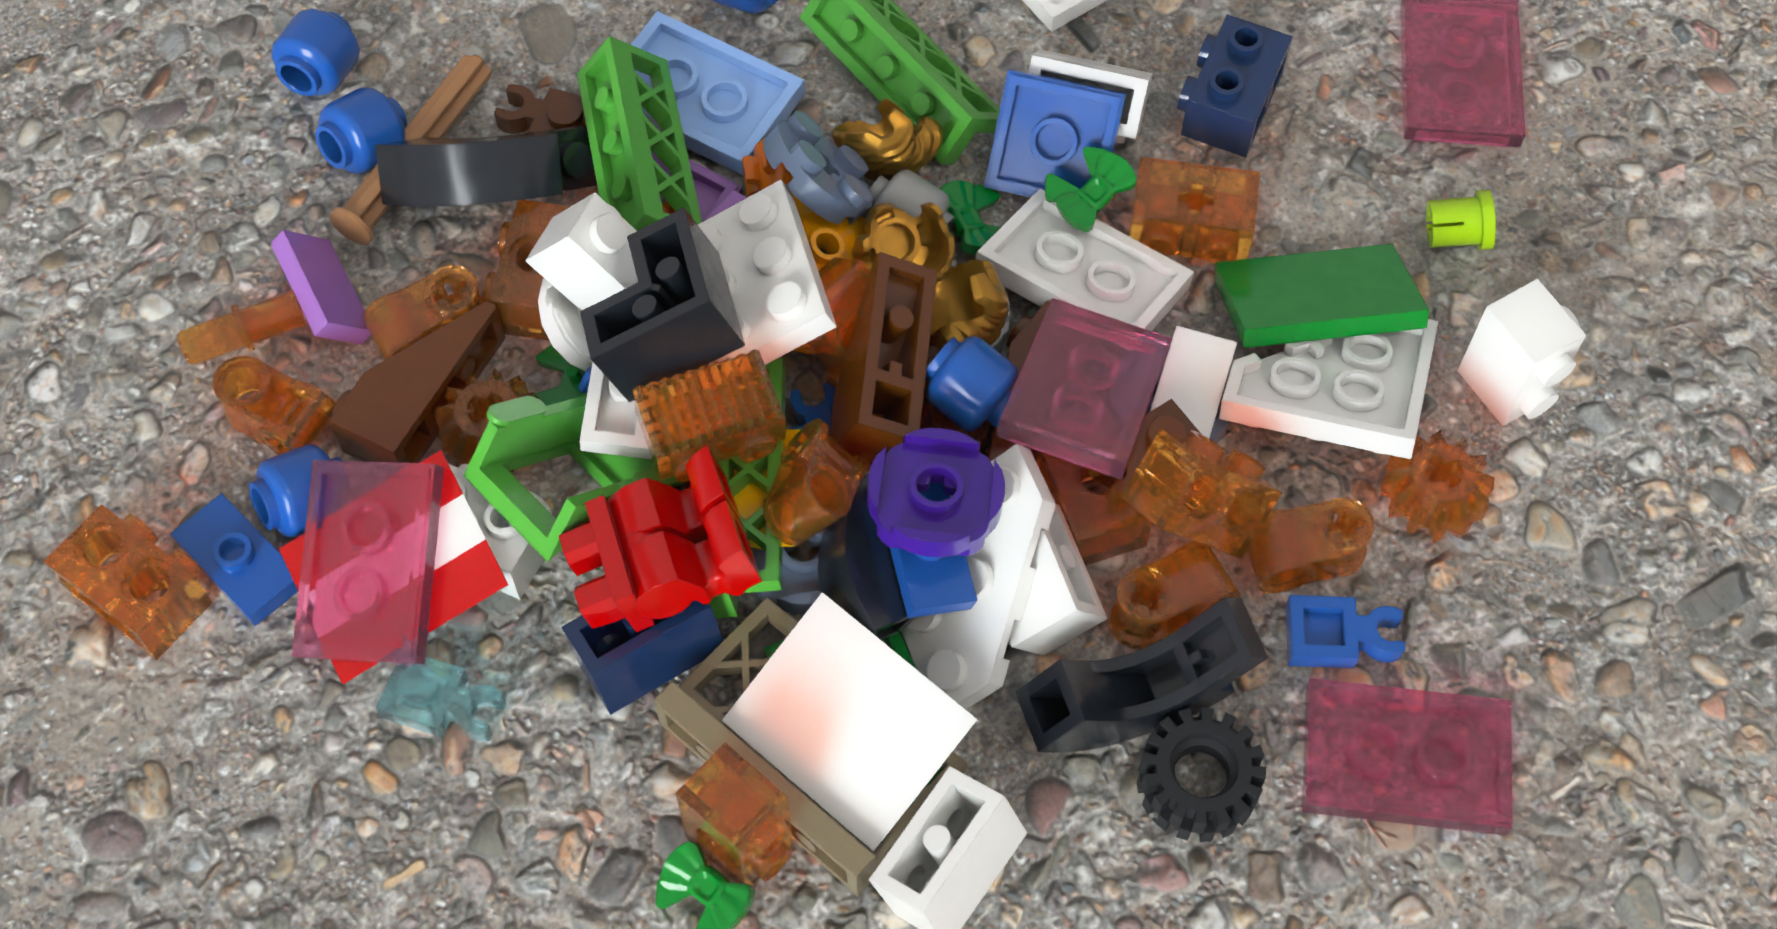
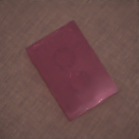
(1462, 72)
(1084, 388)
(368, 562)
(1408, 756)

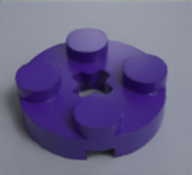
(929, 526)

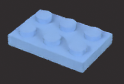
(720, 91)

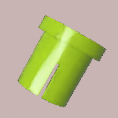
(1462, 221)

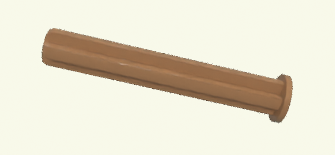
(433, 120)

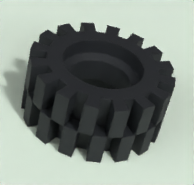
(1207, 736)

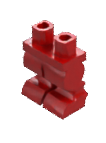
(650, 548)

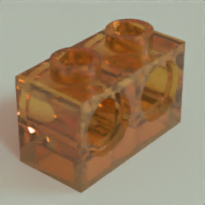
(1202, 493)
(122, 587)

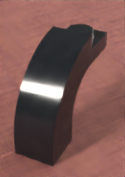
(485, 168)
(860, 571)
(1127, 696)

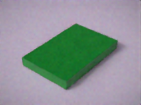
(1320, 295)

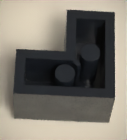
(674, 314)

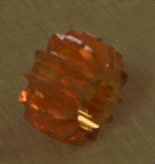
(465, 416)
(1438, 487)

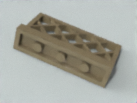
(700, 729)

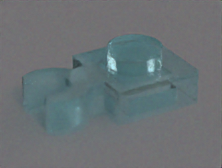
(434, 695)

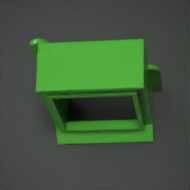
(528, 433)

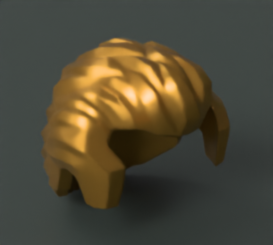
(891, 143)
(898, 234)
(969, 304)

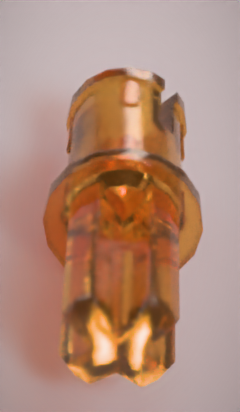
(241, 328)

